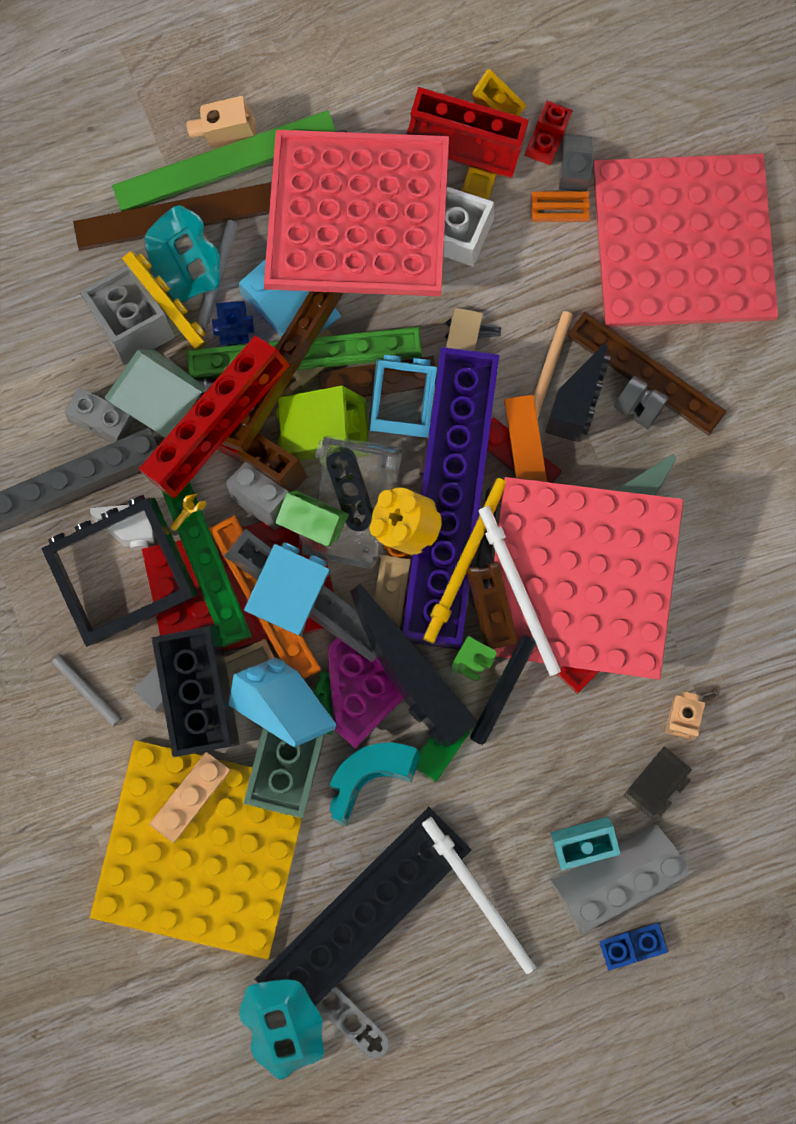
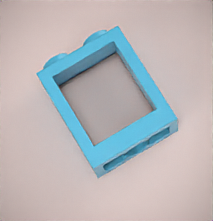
(400, 427)

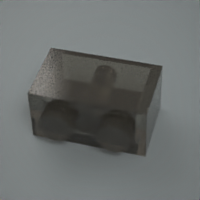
(658, 782)

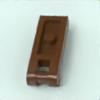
(492, 606)

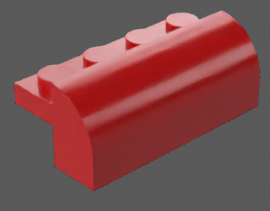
(476, 133)

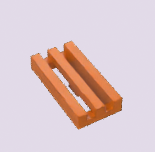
(560, 196)

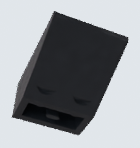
(571, 408)

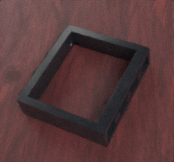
(110, 518)

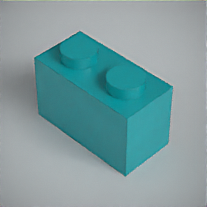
(585, 843)

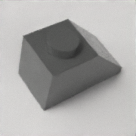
(575, 163)

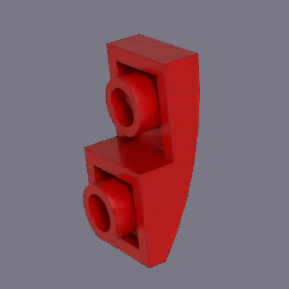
(548, 132)

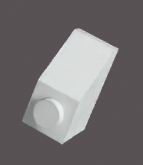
(131, 532)

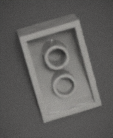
(127, 314)

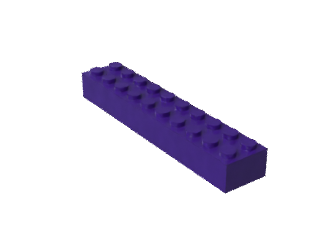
(454, 483)

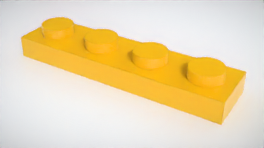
(158, 289)

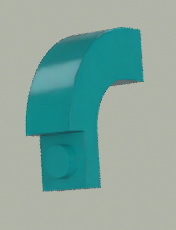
(366, 765)

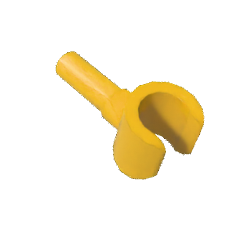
(189, 508)

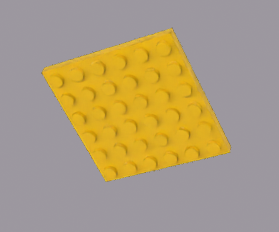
(220, 877)

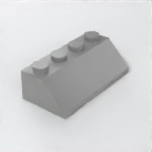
(617, 883)

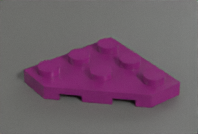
(359, 692)

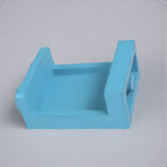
(287, 588)

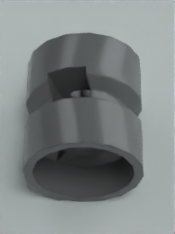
(631, 398)

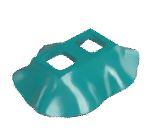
(171, 265)
(302, 1025)

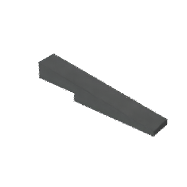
(328, 611)

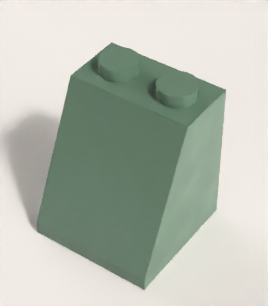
(155, 391)

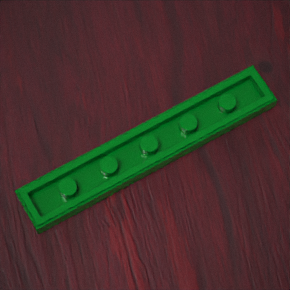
(209, 571)

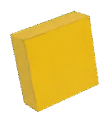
(479, 183)

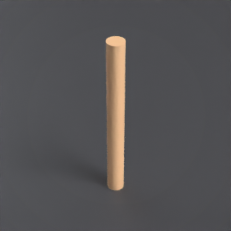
(551, 360)

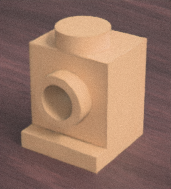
(677, 723)

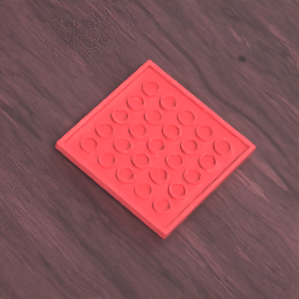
(357, 213)
(684, 240)
(594, 572)

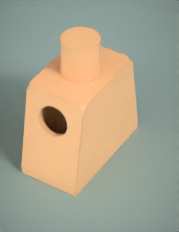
(224, 122)

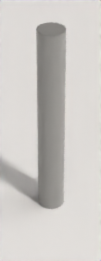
(86, 690)

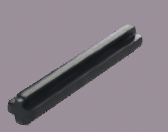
(503, 689)

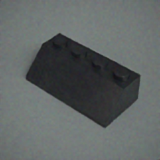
(195, 691)

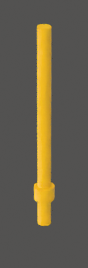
(442, 612)

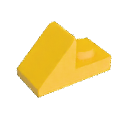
(497, 95)

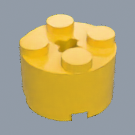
(405, 520)

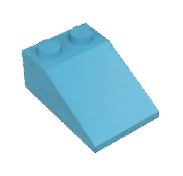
(276, 306)
(280, 702)

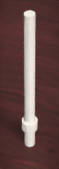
(495, 536)
(444, 846)

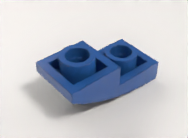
(633, 946)

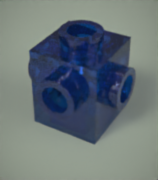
(232, 323)

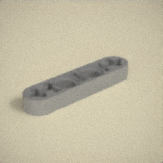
(337, 1018)

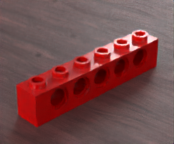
(214, 416)

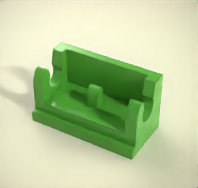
(311, 518)
(473, 657)

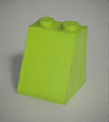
(320, 413)

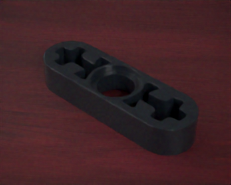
(335, 472)

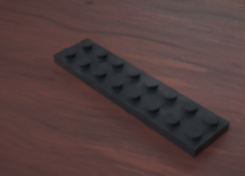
(365, 911)

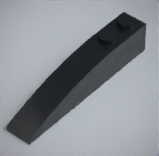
(412, 675)

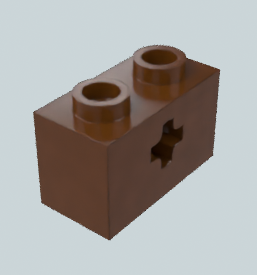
(274, 463)

